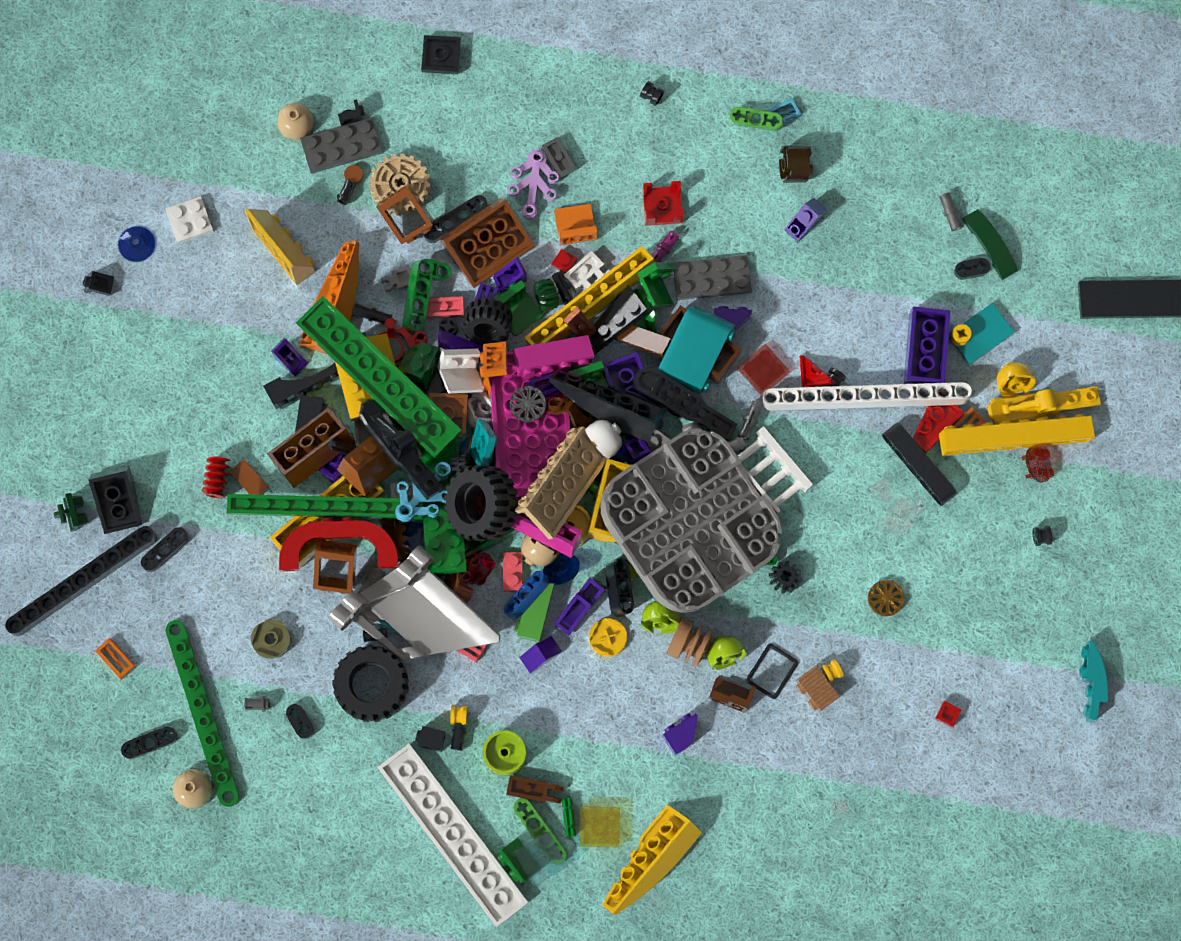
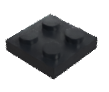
(441, 54)

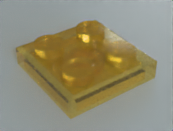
(599, 826)

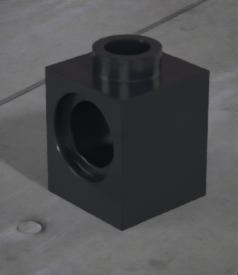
(430, 738)

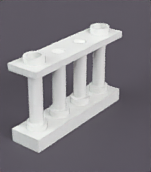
(788, 468)

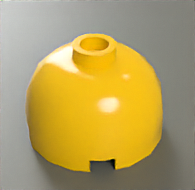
(1015, 378)

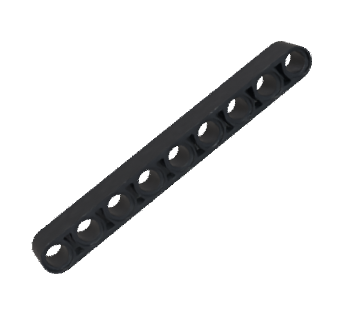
(71, 582)

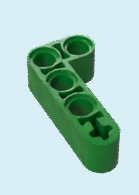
(422, 296)

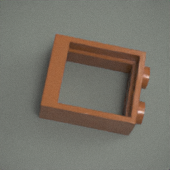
(406, 191)
(335, 551)

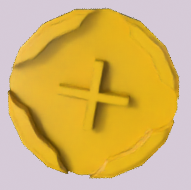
(608, 637)

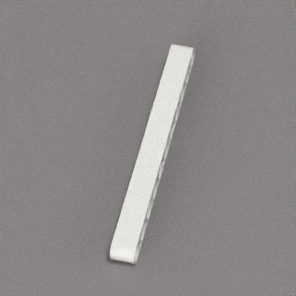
(873, 390)

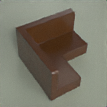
(731, 695)

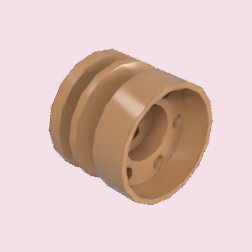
(689, 642)

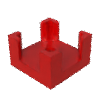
(662, 204)

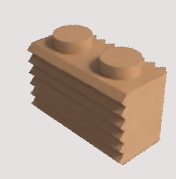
(817, 689)

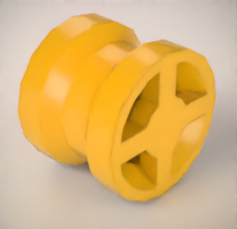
(958, 338)
(832, 671)
(458, 715)

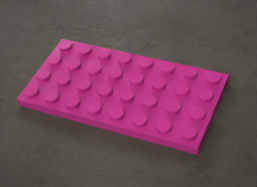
(523, 446)

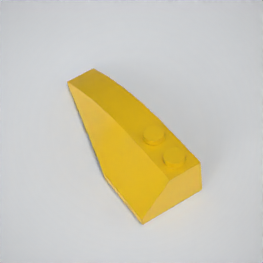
(656, 855)

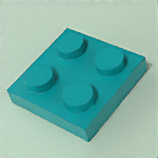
(483, 443)

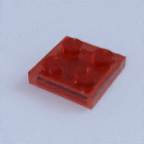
(763, 370)

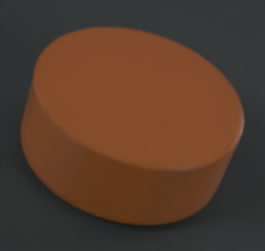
(354, 174)

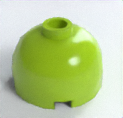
(659, 618)
(725, 651)

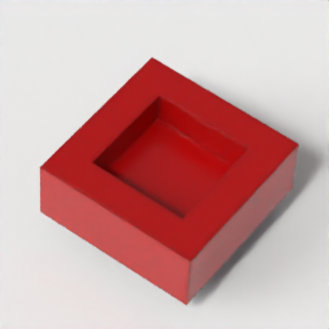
(564, 261)
(948, 714)

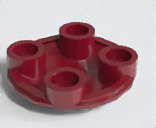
(478, 567)

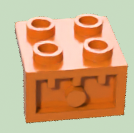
(575, 224)
(494, 362)

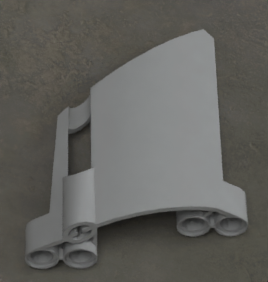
(418, 609)

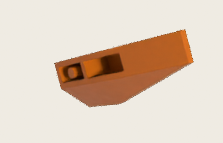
(339, 286)

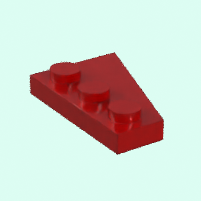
(935, 421)

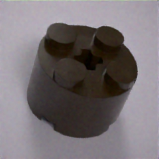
(795, 164)

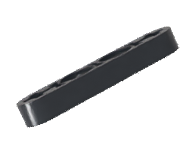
(453, 216)

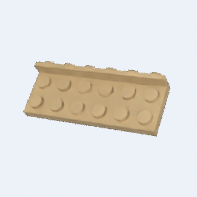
(562, 482)

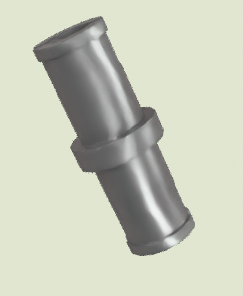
(950, 211)

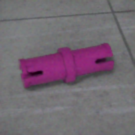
(663, 248)

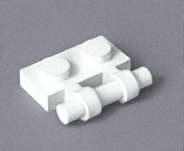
(584, 270)

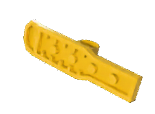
(1041, 404)

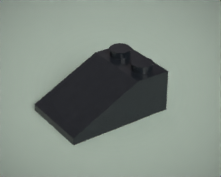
(115, 499)

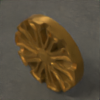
(885, 598)

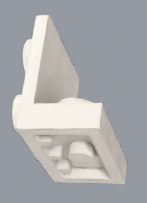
(459, 370)

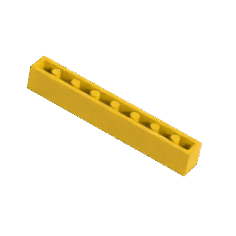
(593, 298)
(1016, 435)

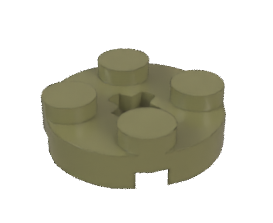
(265, 629)

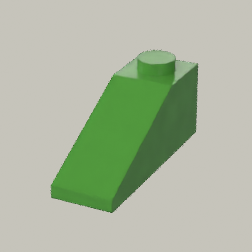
(533, 619)

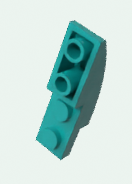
(1093, 673)

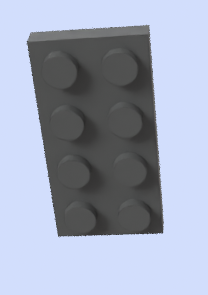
(341, 145)
(712, 277)

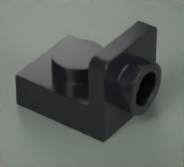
(351, 116)
(98, 283)

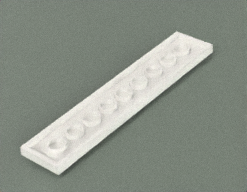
(452, 835)

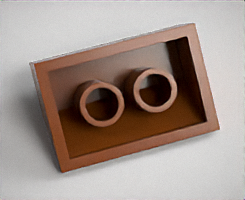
(366, 466)

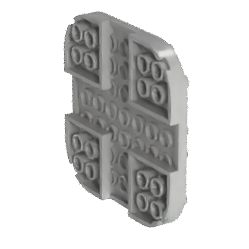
(690, 520)

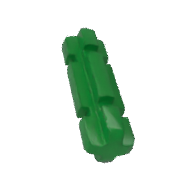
(568, 814)

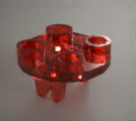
(1038, 464)

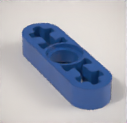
(519, 608)

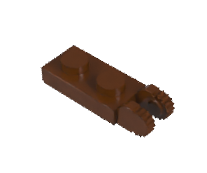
(532, 789)

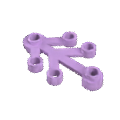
(533, 180)

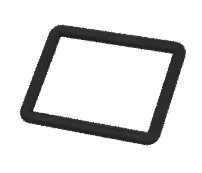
(785, 679)

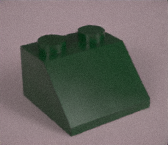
(421, 364)

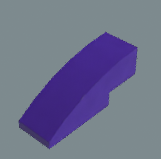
(580, 605)

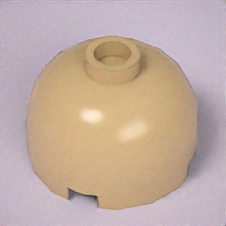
(295, 121)
(537, 552)
(192, 789)

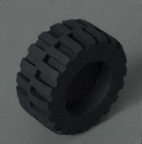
(462, 503)
(352, 664)

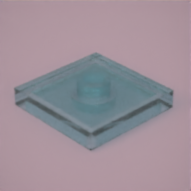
(540, 859)

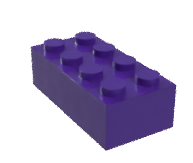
(927, 346)
(621, 375)

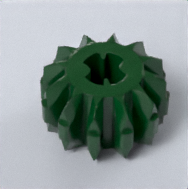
(546, 294)

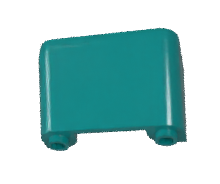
(696, 348)

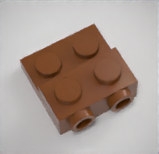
(454, 407)

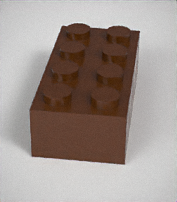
(726, 358)
(308, 447)

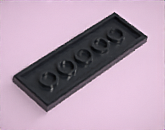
(1129, 299)

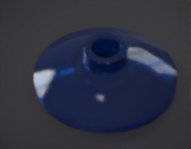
(140, 251)
(562, 569)

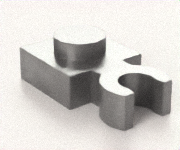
(400, 279)

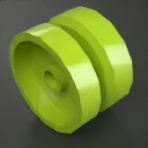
(507, 764)

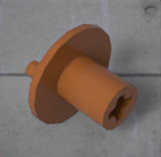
(452, 580)

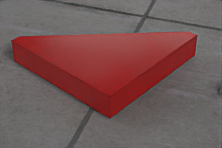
(812, 375)

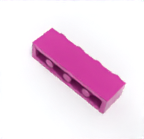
(553, 356)
(565, 541)

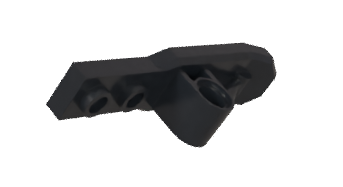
(682, 401)
(398, 447)

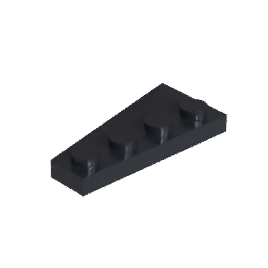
(617, 319)

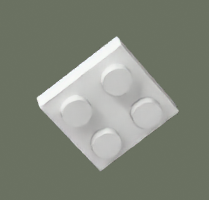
(189, 220)

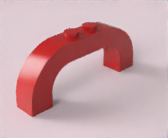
(332, 529)

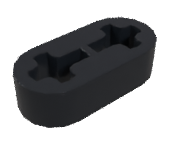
(971, 264)
(296, 724)

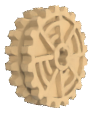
(393, 173)

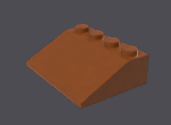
(487, 242)

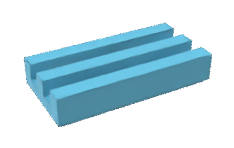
(797, 113)

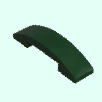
(992, 243)

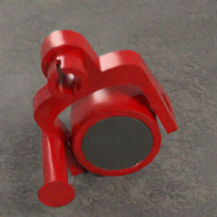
(396, 344)

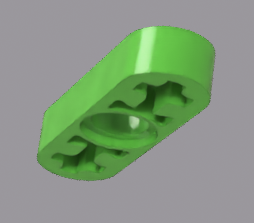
(770, 116)

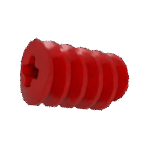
(215, 476)

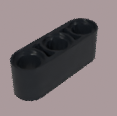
(622, 579)

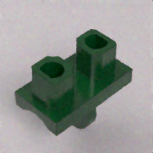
(70, 504)

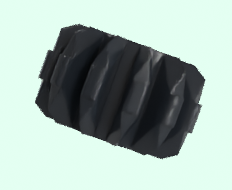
(791, 582)

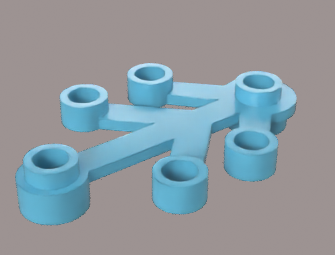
(419, 498)

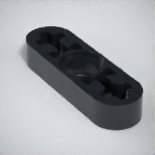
(149, 555)
(161, 732)

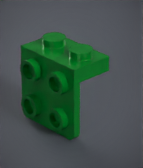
(523, 308)

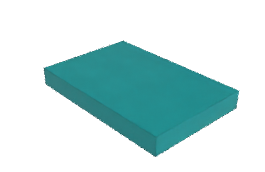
(987, 332)

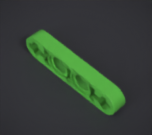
(542, 829)

